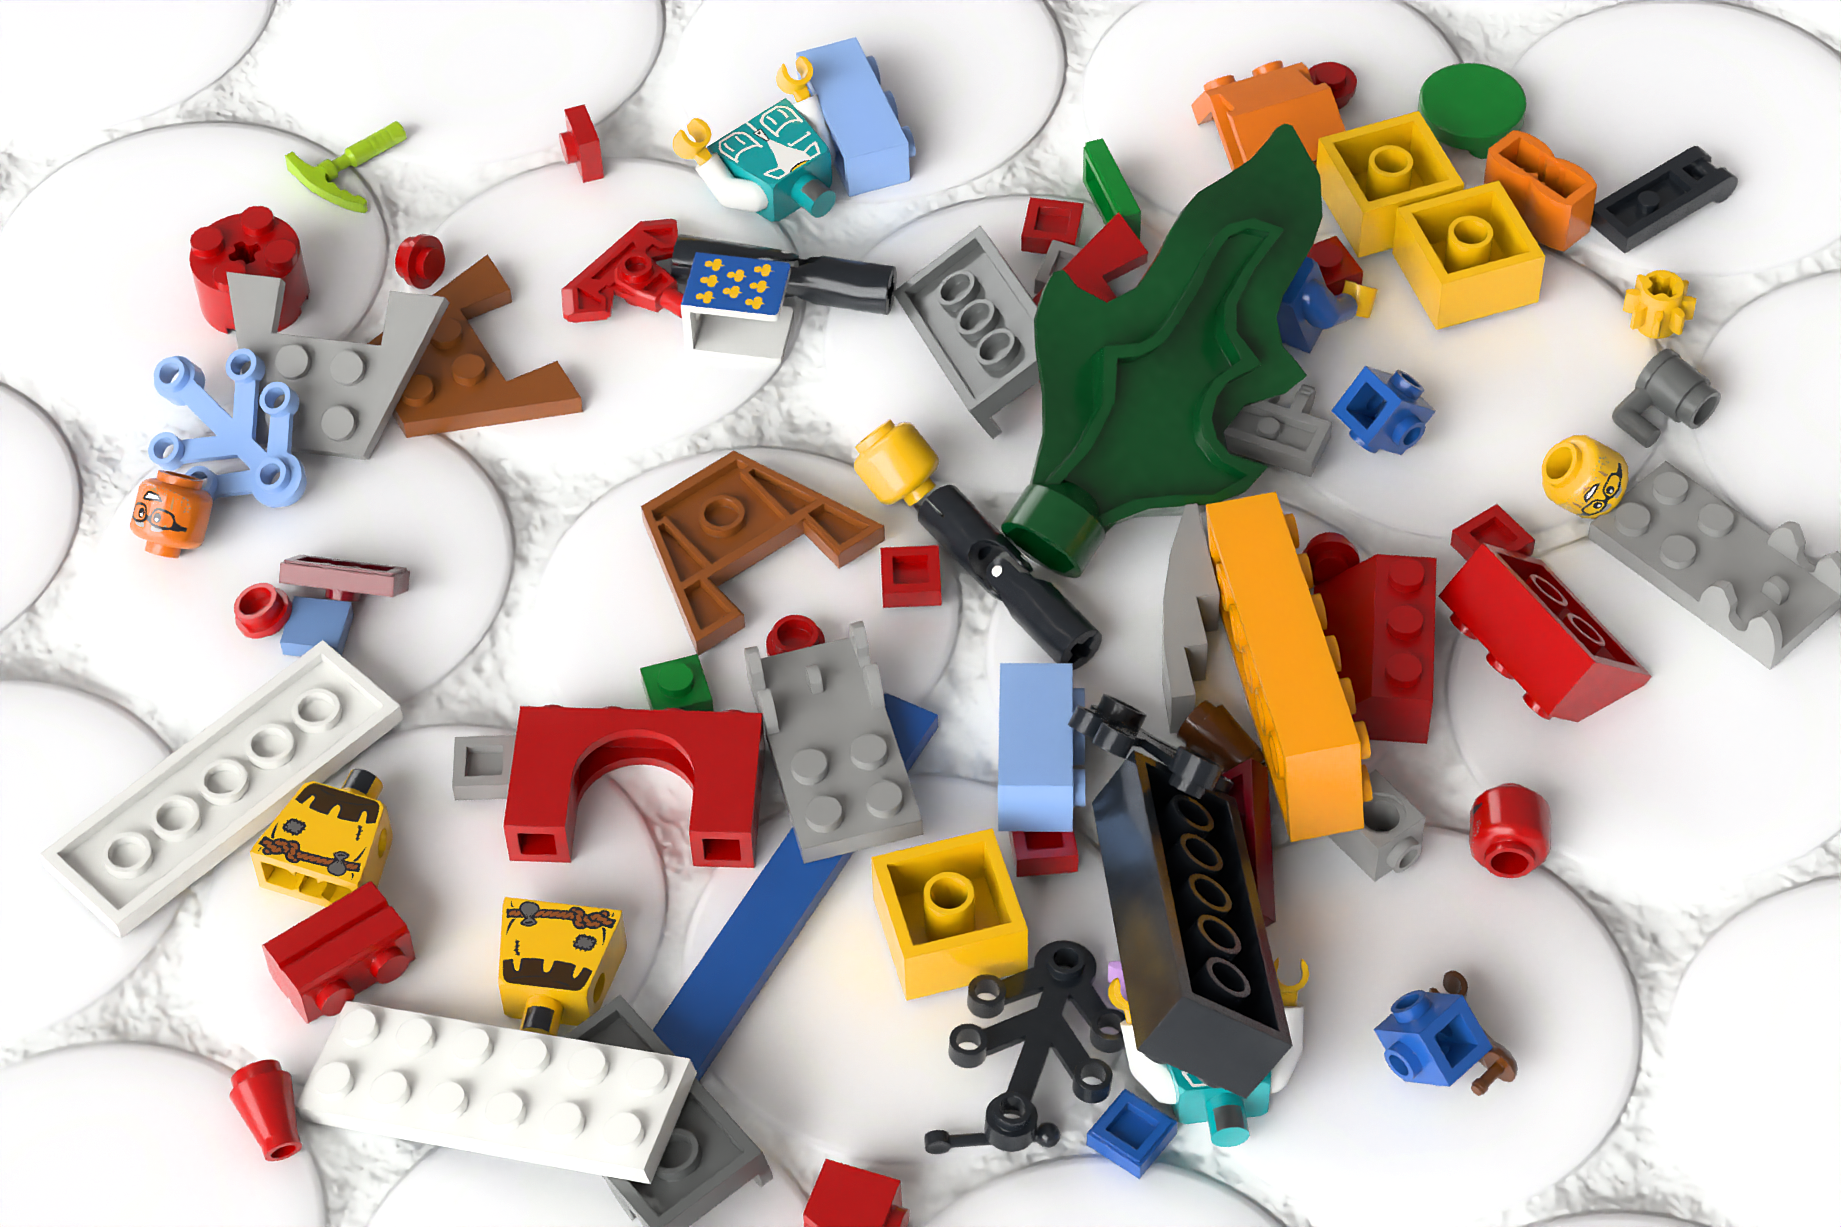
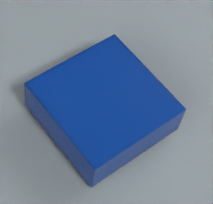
(1132, 1133)

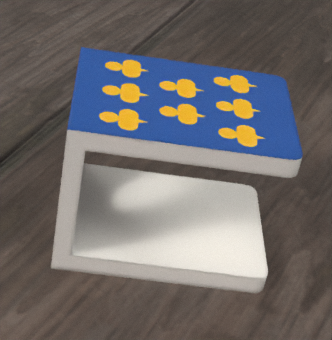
(736, 309)

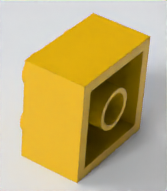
(1376, 171)
(1468, 255)
(949, 913)

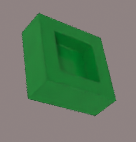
(677, 685)

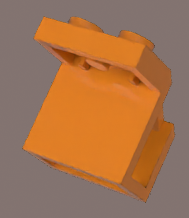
(1257, 105)

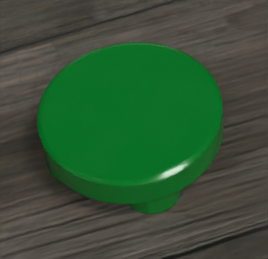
(1472, 106)

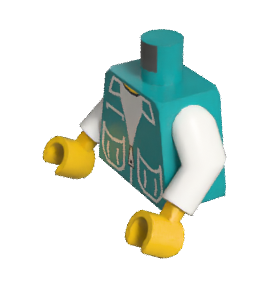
(773, 159)
(1198, 1102)

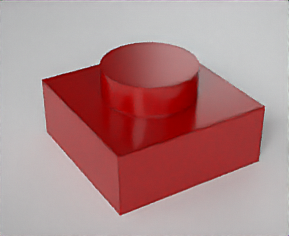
(581, 144)
(1051, 221)
(1335, 264)
(1493, 528)
(910, 576)
(1043, 853)

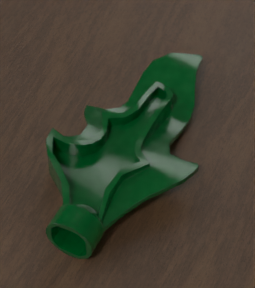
(1161, 372)

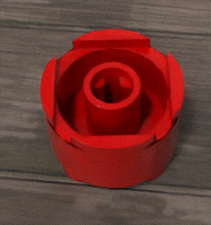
(250, 245)

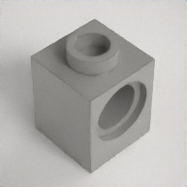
(1389, 850)

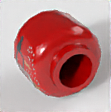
(1510, 830)

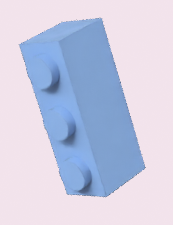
(861, 118)
(1039, 748)

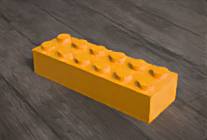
(1289, 668)

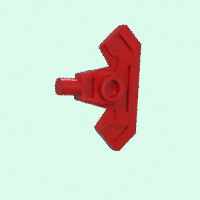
(628, 272)

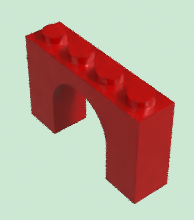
(569, 748)

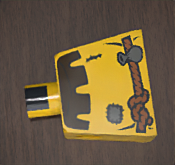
(326, 841)
(557, 961)

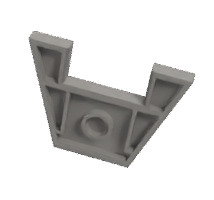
(341, 385)

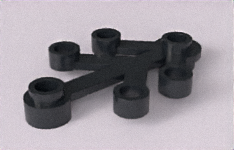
(1117, 728)
(1041, 1030)

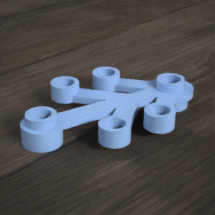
(234, 435)

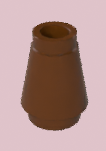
(1218, 736)

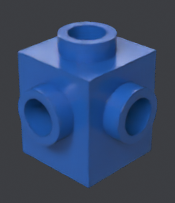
(1384, 410)
(1432, 1038)

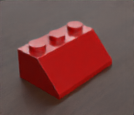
(1540, 634)
(1386, 642)

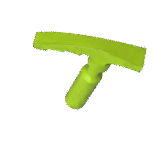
(318, 177)

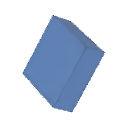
(316, 621)

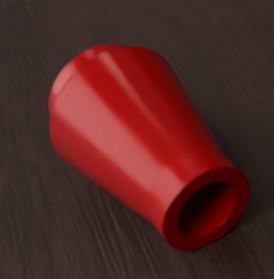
(267, 1106)

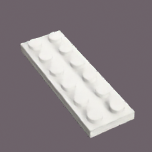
(220, 788)
(498, 1091)

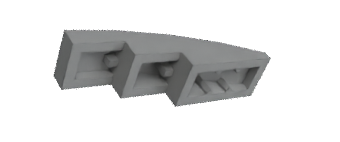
(1188, 612)

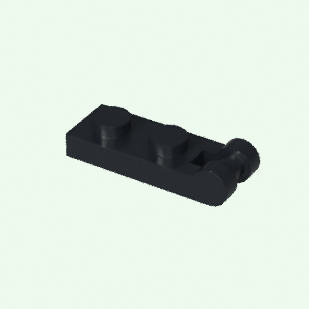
(1661, 198)

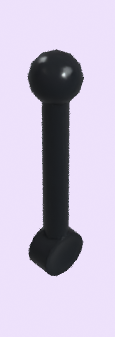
(940, 1141)

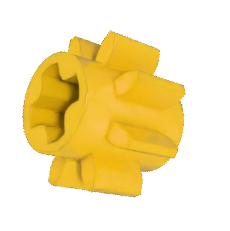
(1659, 304)

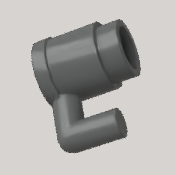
(1674, 390)

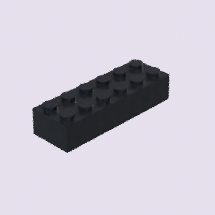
(1189, 929)

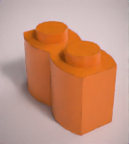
(1547, 191)

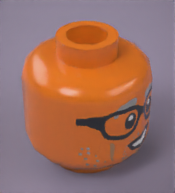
(171, 513)

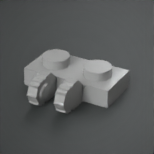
(1281, 434)

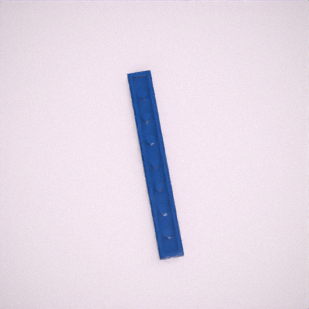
(766, 926)

